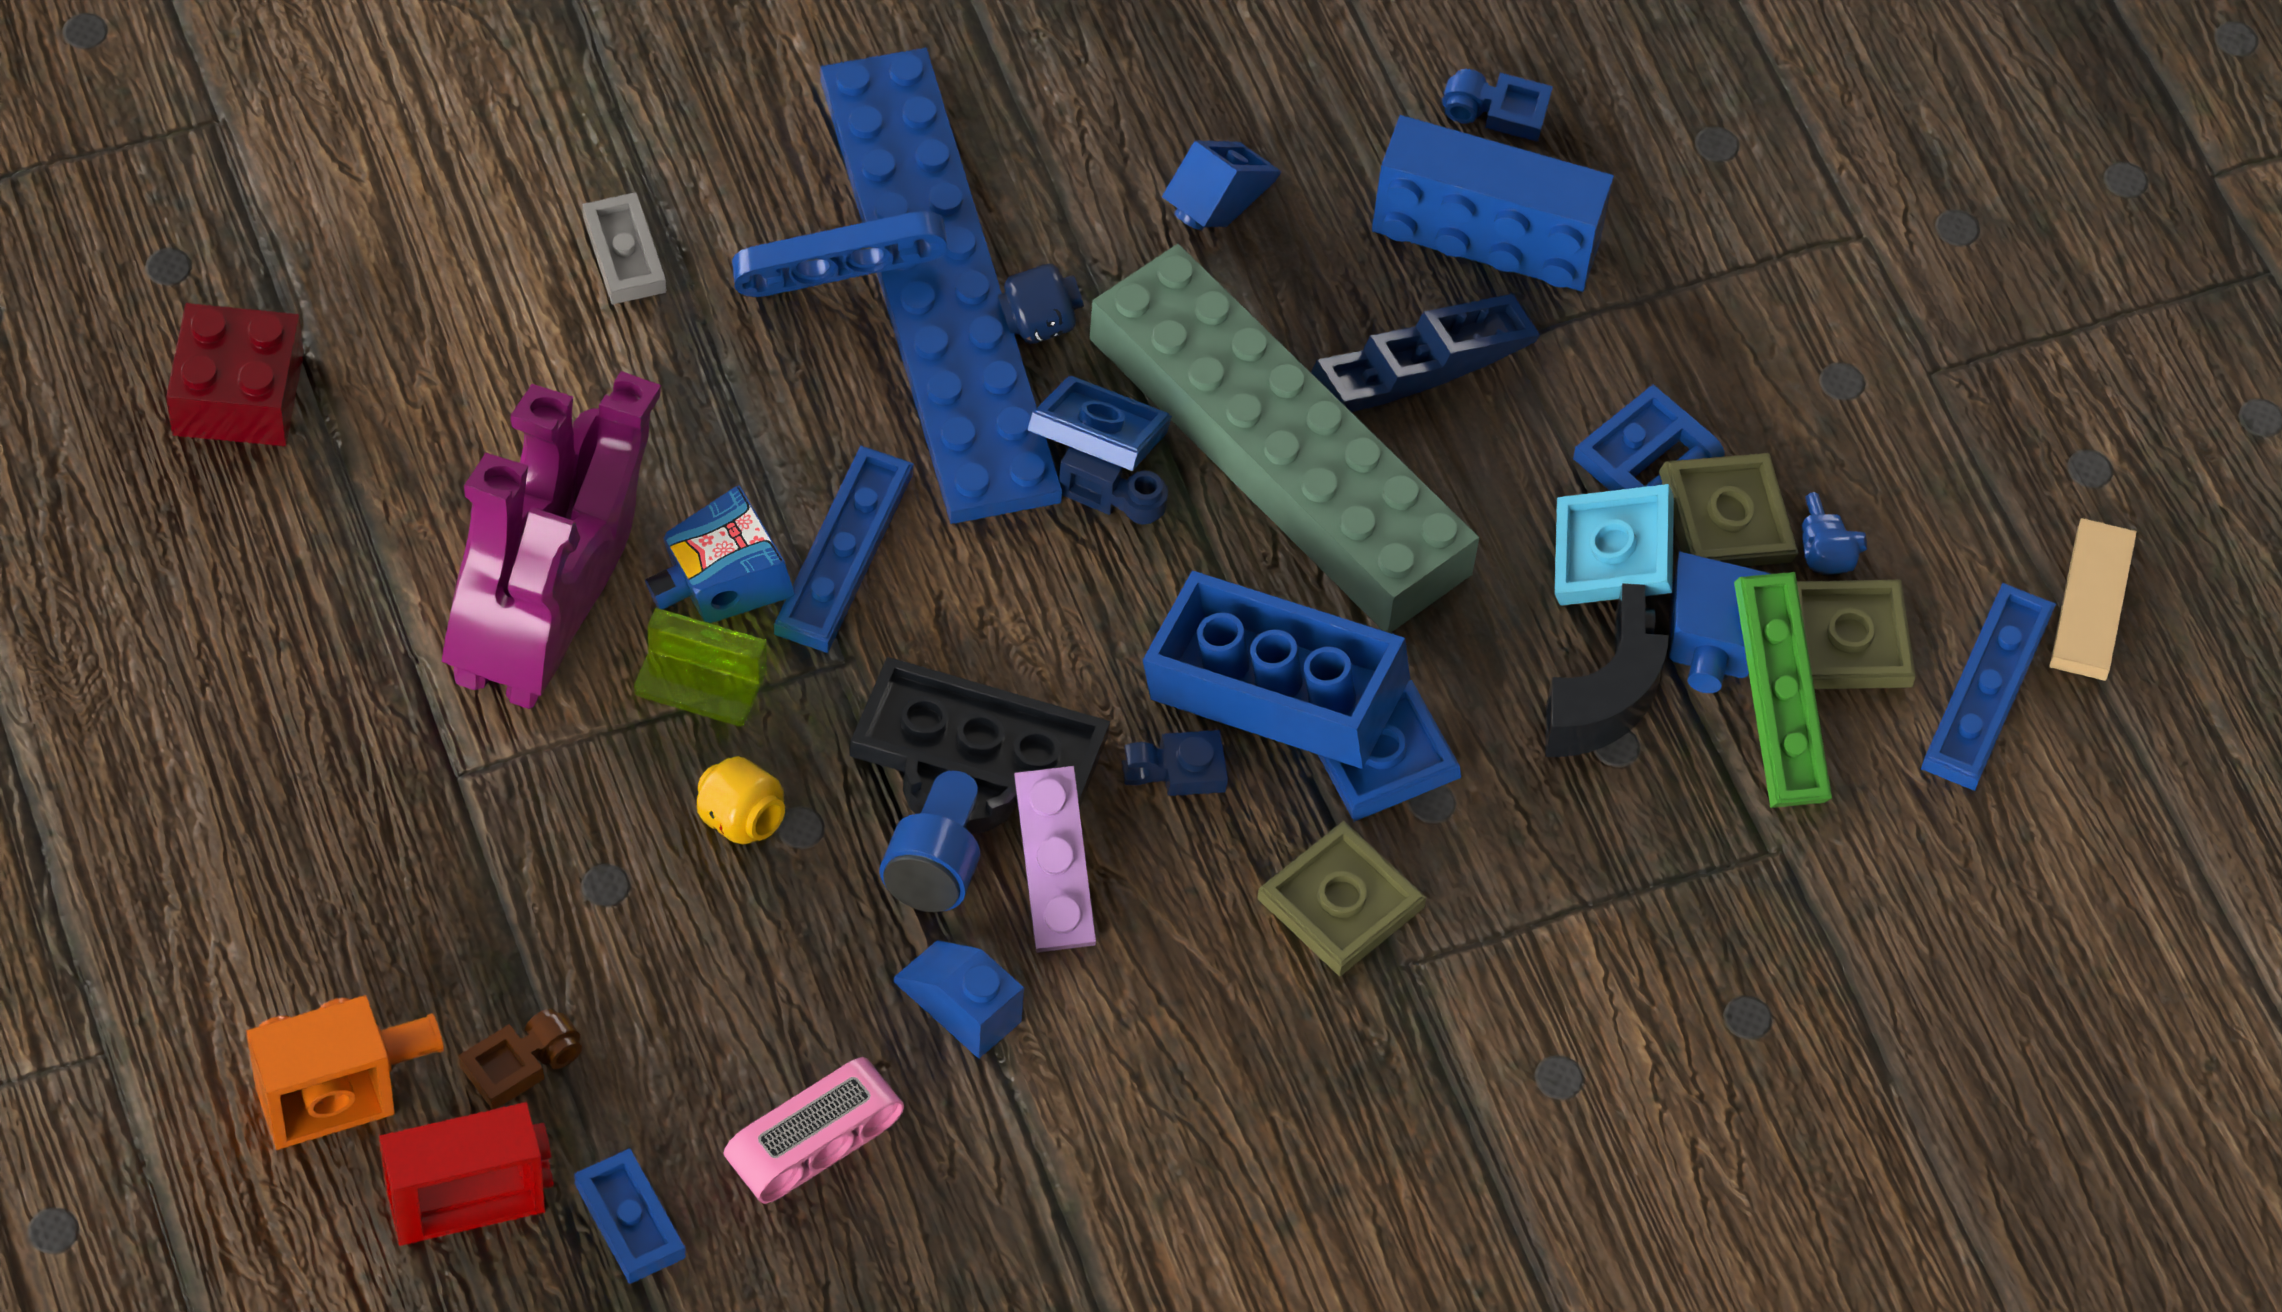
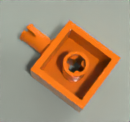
(331, 1067)

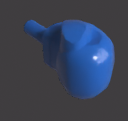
(1827, 543)

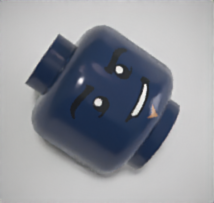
(1040, 303)

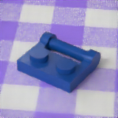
(1639, 437)

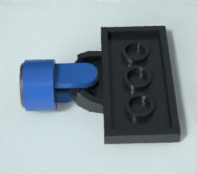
(959, 766)

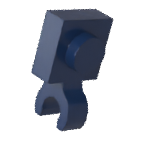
(1185, 761)

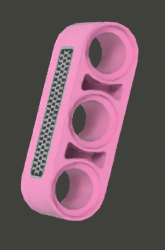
(813, 1130)

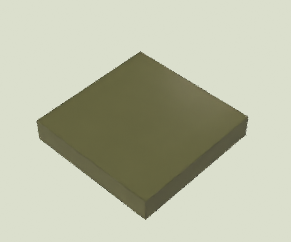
(1730, 509)
(1857, 634)
(1341, 898)

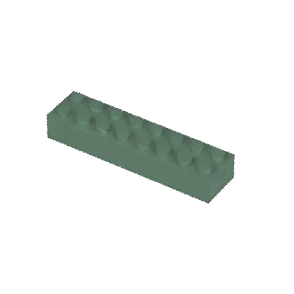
(1283, 438)

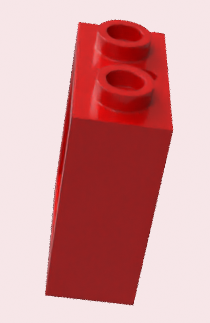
(465, 1172)

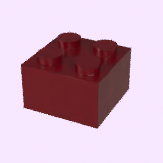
(235, 374)

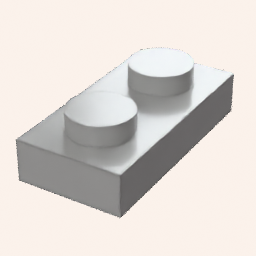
(624, 248)

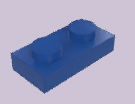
(629, 1216)

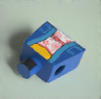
(722, 561)

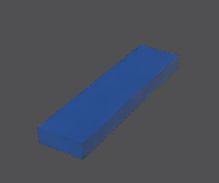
(844, 549)
(1988, 686)

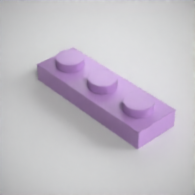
(1055, 859)

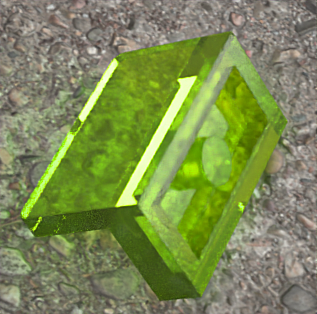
(701, 667)

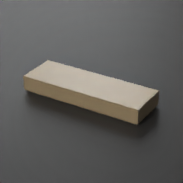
(2093, 599)

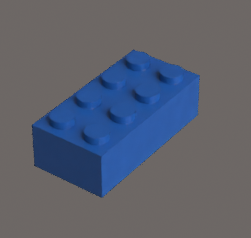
(1491, 203)
(1277, 669)

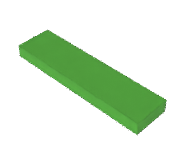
(1782, 690)

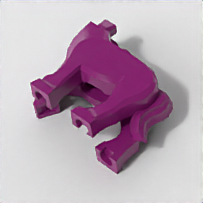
(545, 535)

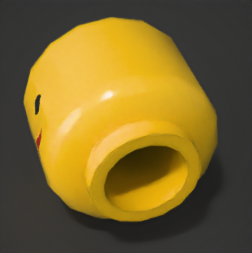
(740, 800)

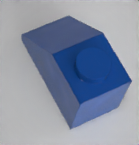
(1218, 183)
(964, 993)

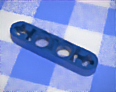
(894, 243)

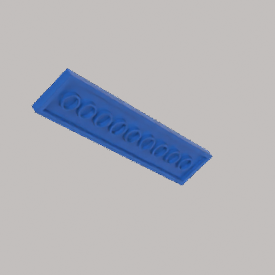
(945, 310)

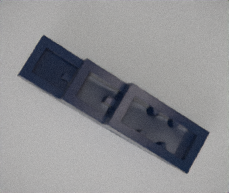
(1435, 351)

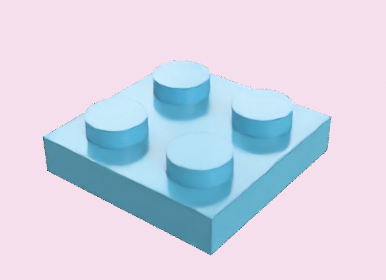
(1614, 541)

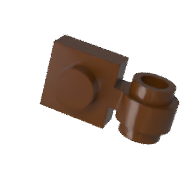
(508, 1065)

